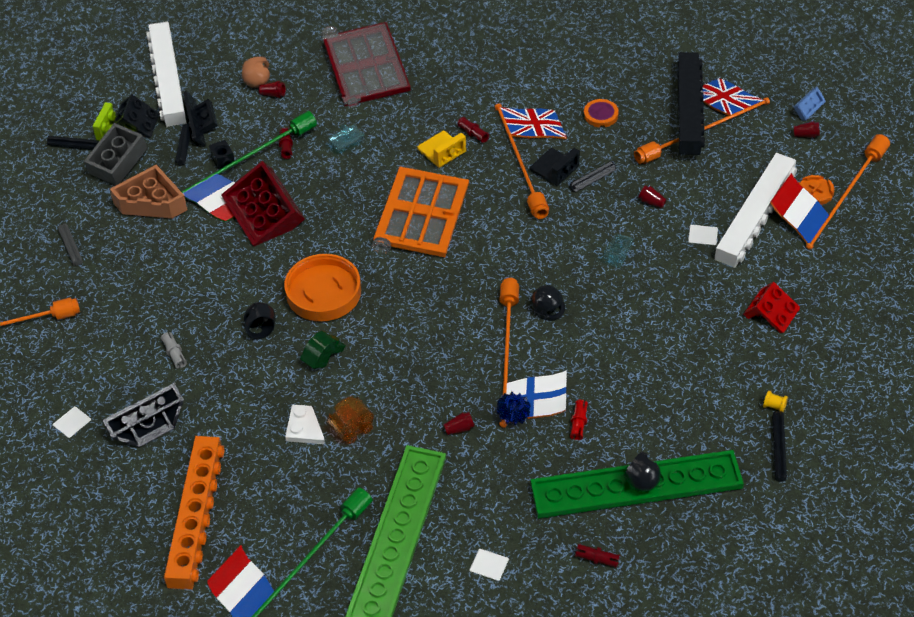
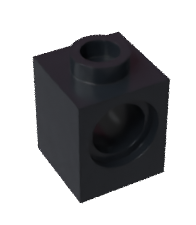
(221, 154)

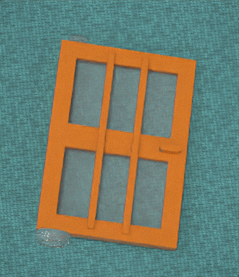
(420, 212)

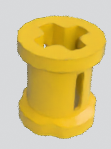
(775, 401)

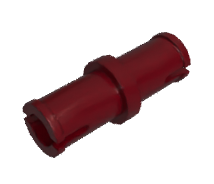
(473, 129)
(285, 144)
(597, 555)

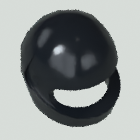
(546, 299)
(259, 313)
(643, 473)

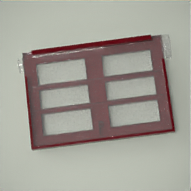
(365, 63)

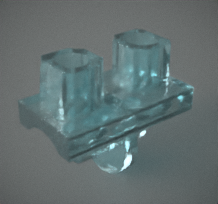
(346, 137)

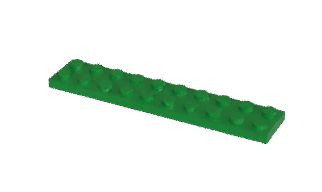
(610, 489)

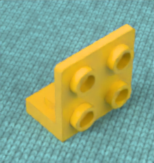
(443, 148)

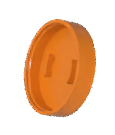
(322, 287)

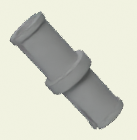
(173, 350)

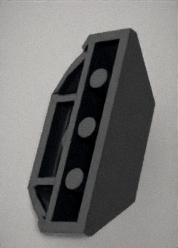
(146, 418)

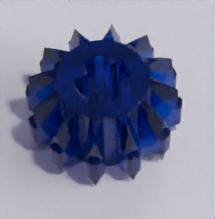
(513, 408)

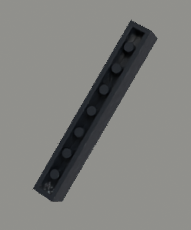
(689, 104)

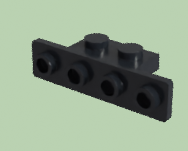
(201, 117)

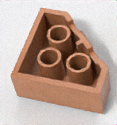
(149, 195)

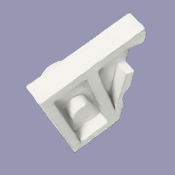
(304, 426)

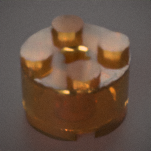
(351, 419)

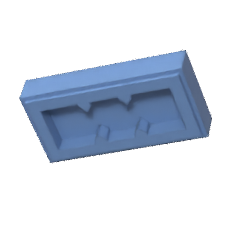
(809, 104)

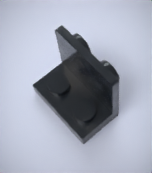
(137, 115)
(555, 165)

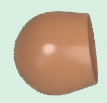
(255, 73)

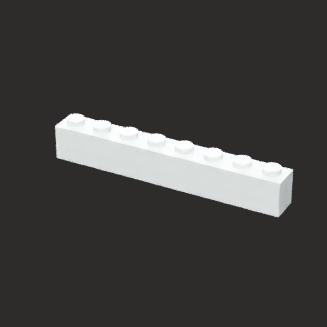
(167, 74)
(754, 211)

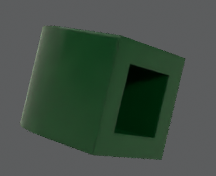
(320, 348)

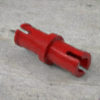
(579, 420)

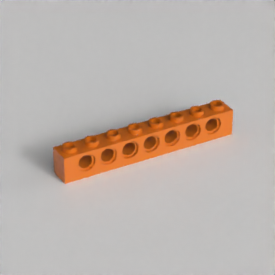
(181, 576)

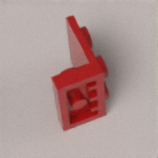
(773, 306)

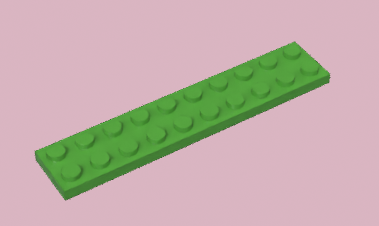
(397, 534)

